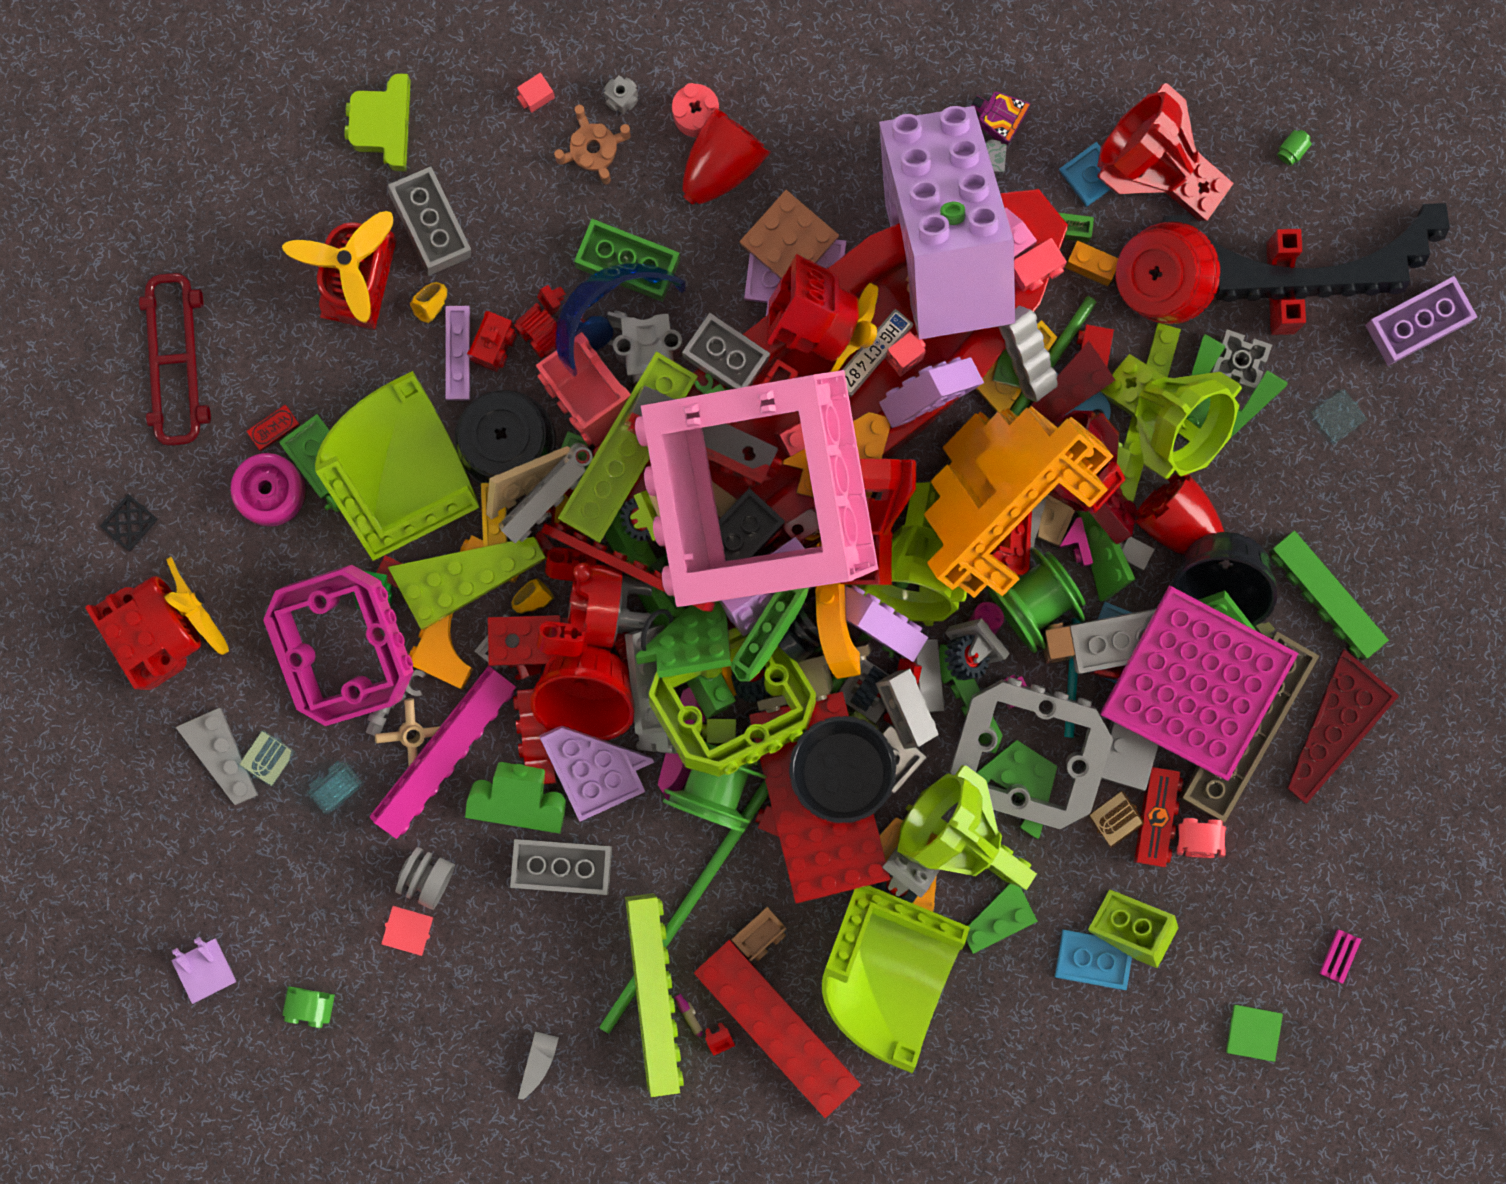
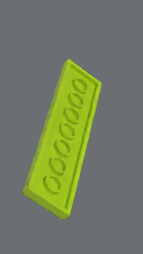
(620, 456)

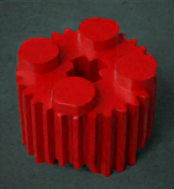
(539, 329)

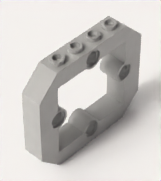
(1093, 753)

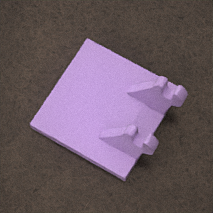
(203, 970)

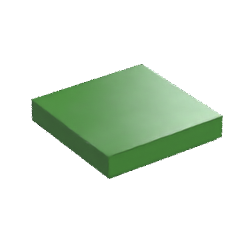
(1254, 1033)

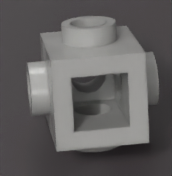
(623, 101)

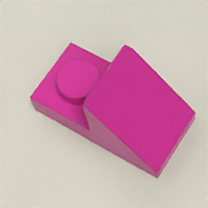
(1077, 536)

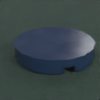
(596, 330)

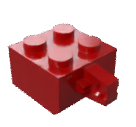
(492, 342)

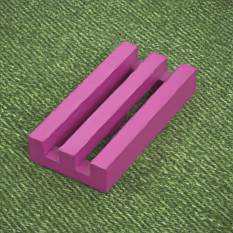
(1348, 937)

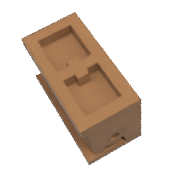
(759, 934)

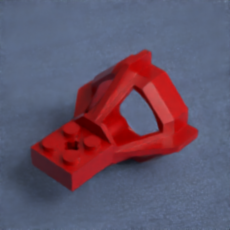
(1160, 145)
(898, 483)

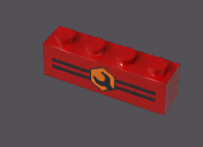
(1158, 814)

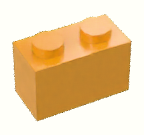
(1092, 263)

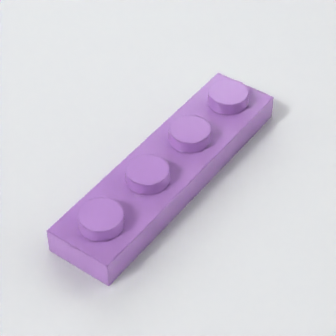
(456, 353)

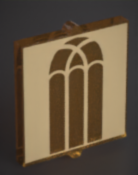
(1116, 819)

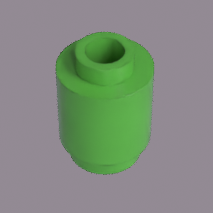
(1294, 147)

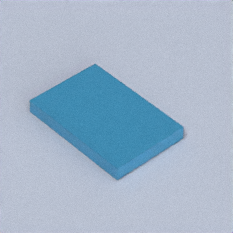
(1092, 961)

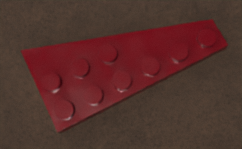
(1345, 715)

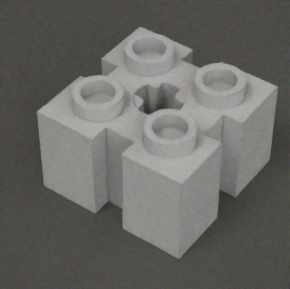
(1252, 355)

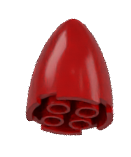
(720, 159)
(1178, 514)

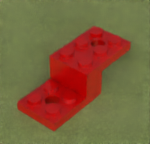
(527, 630)

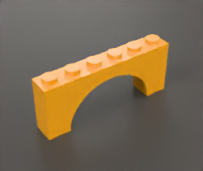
(435, 650)

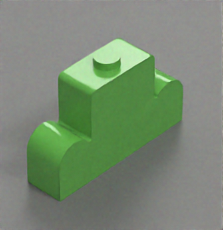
(517, 799)

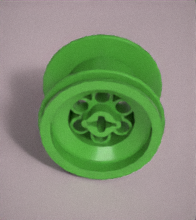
(1039, 599)
(714, 796)

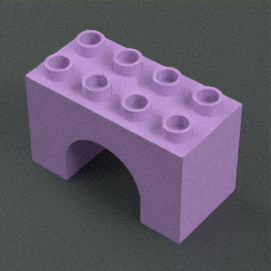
(960, 271)

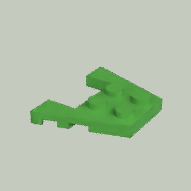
(1025, 767)

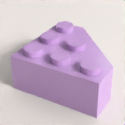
(930, 390)

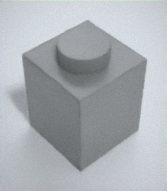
(1136, 553)

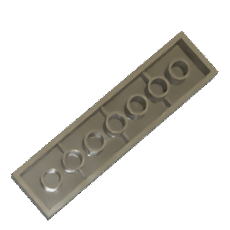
(1218, 796)

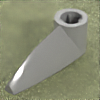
(538, 1062)

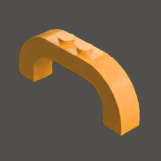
(833, 630)

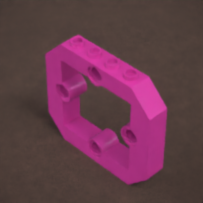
(300, 676)

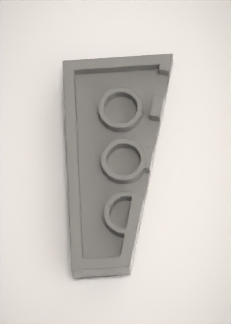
(218, 751)

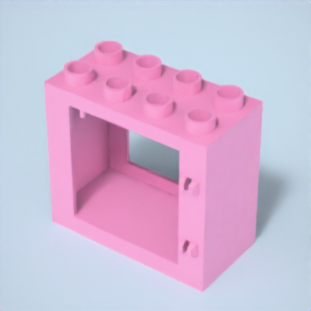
(687, 501)

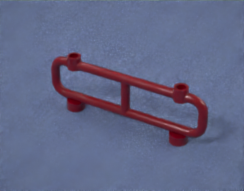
(198, 413)

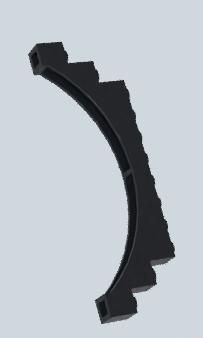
(1377, 273)

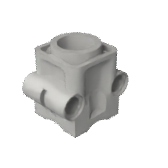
(644, 339)

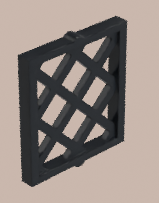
(141, 508)

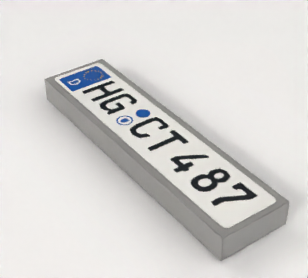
(868, 359)

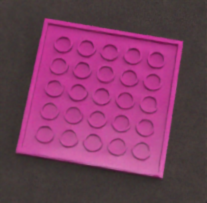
(1198, 683)

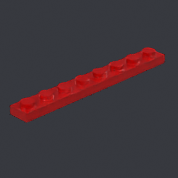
(617, 559)

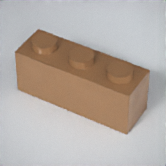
(1058, 643)

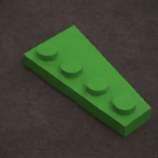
(1109, 562)

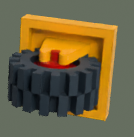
(746, 689)

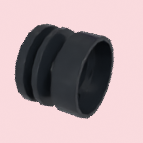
(802, 634)

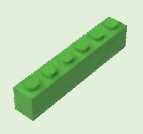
(1328, 596)

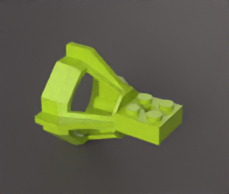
(1162, 410)
(911, 550)
(968, 840)

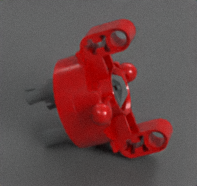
(595, 606)

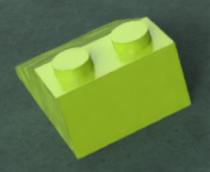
(1134, 927)

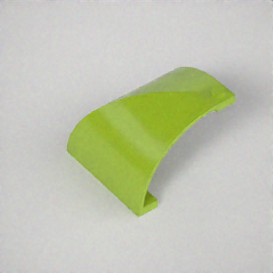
(394, 468)
(889, 973)

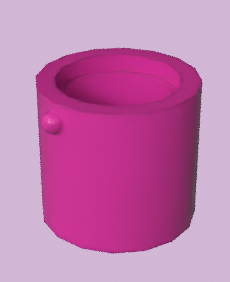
(990, 614)

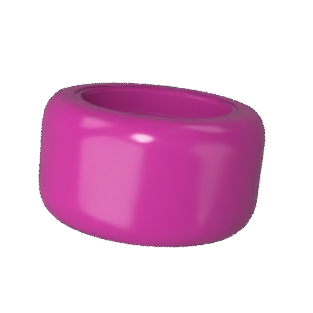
(282, 501)

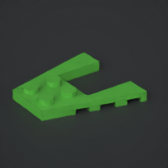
(1265, 391)

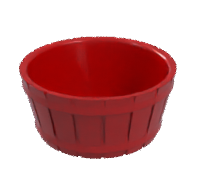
(1187, 268)
(585, 694)

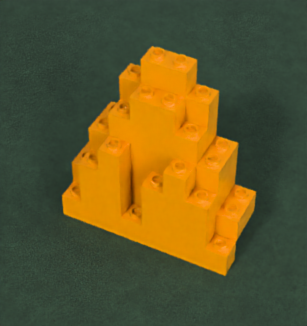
(996, 480)

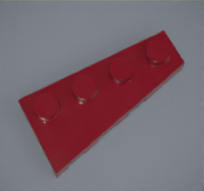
(1076, 383)

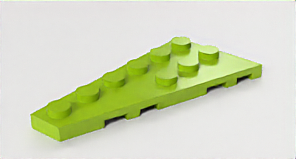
(452, 581)

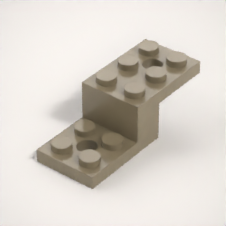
(818, 675)

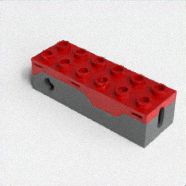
(723, 446)

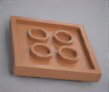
(786, 231)

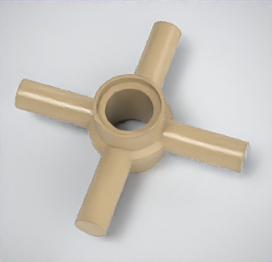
(410, 724)

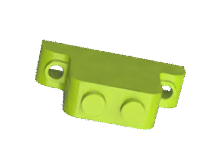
(381, 121)

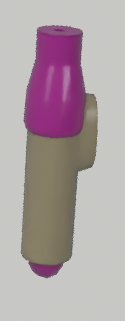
(689, 1014)

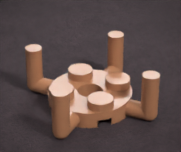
(593, 133)

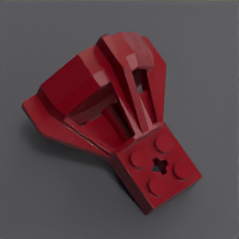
(1117, 513)

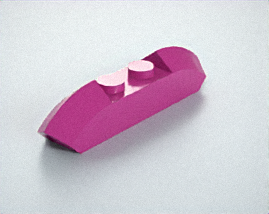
(673, 773)

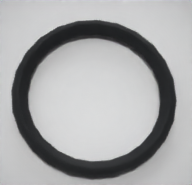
(649, 621)

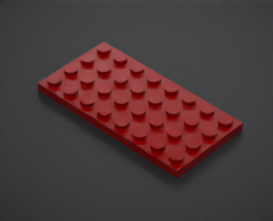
(818, 853)

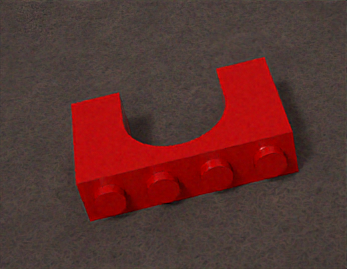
(1286, 314)

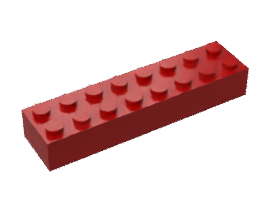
(777, 1028)

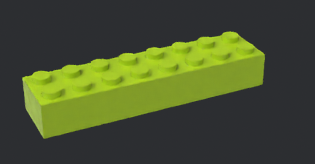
(652, 994)

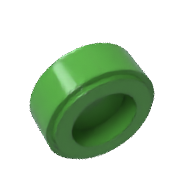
(953, 212)

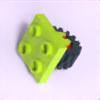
(639, 516)

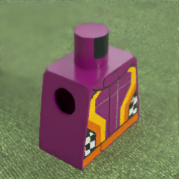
(1001, 115)

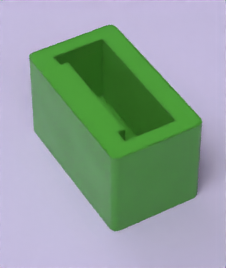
(1079, 227)

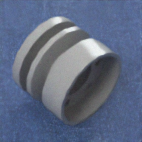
(424, 878)

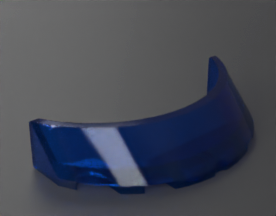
(593, 290)

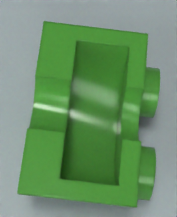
(307, 1006)

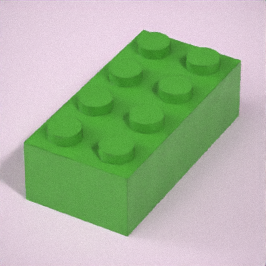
(609, 246)

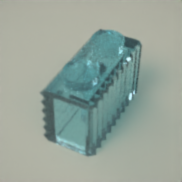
(335, 787)

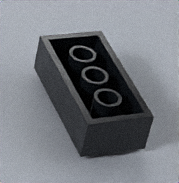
(748, 526)

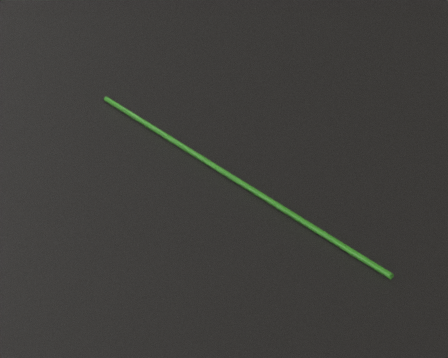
(762, 792)

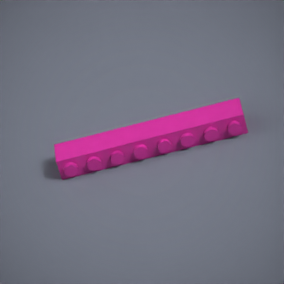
(442, 752)

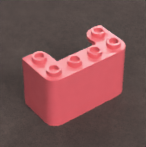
(590, 397)

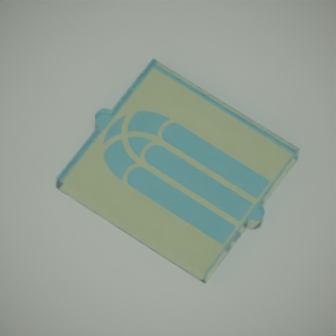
(1339, 416)
(267, 758)

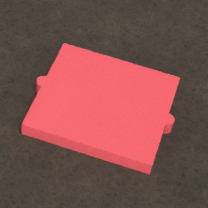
(407, 930)

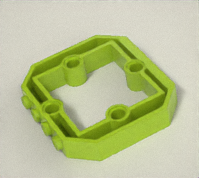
(740, 750)

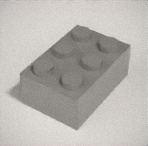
(725, 354)

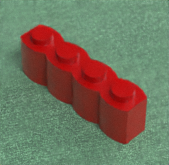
(532, 747)

